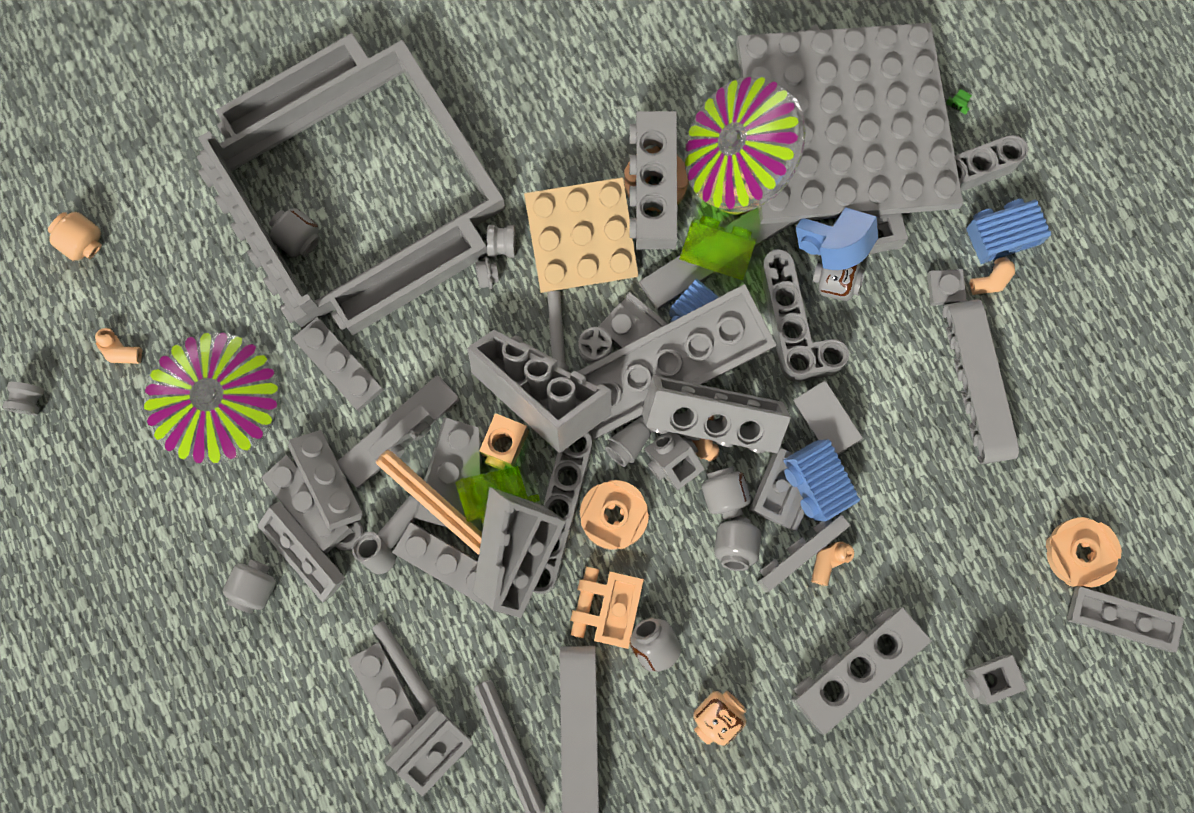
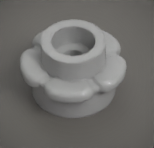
(486, 273)

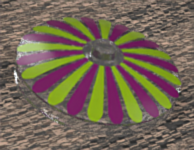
(745, 144)
(212, 398)

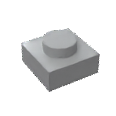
(946, 287)

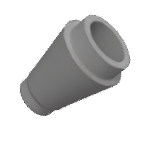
(628, 442)

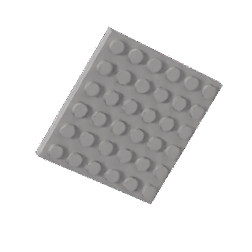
(870, 118)

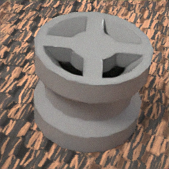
(501, 241)
(595, 339)
(23, 398)

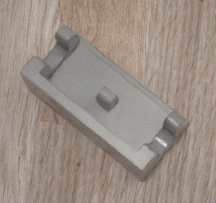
(828, 417)

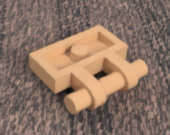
(617, 609)

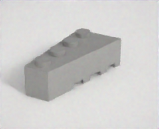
(546, 397)

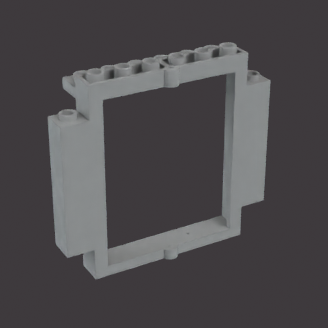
(296, 102)

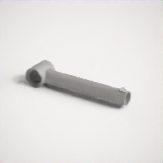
(376, 549)

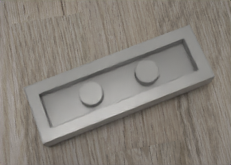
(338, 364)
(325, 480)
(290, 488)
(301, 552)
(801, 552)
(438, 559)
(1125, 619)
(385, 692)

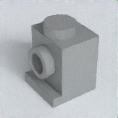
(892, 233)
(1006, 677)

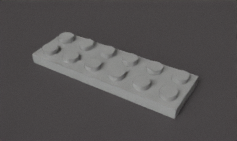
(687, 350)

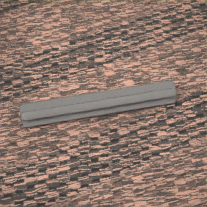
(509, 747)

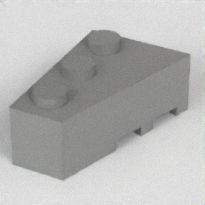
(513, 551)

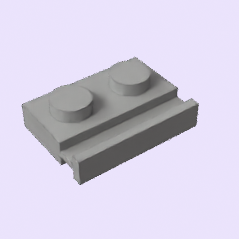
(631, 321)
(776, 496)
(428, 751)

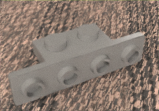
(399, 430)

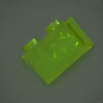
(718, 247)
(475, 490)

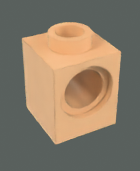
(500, 428)

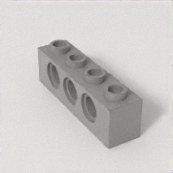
(655, 129)
(668, 395)
(906, 641)

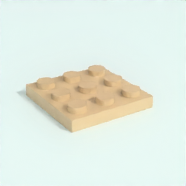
(581, 234)

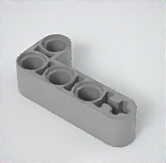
(795, 316)

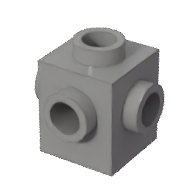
(674, 459)

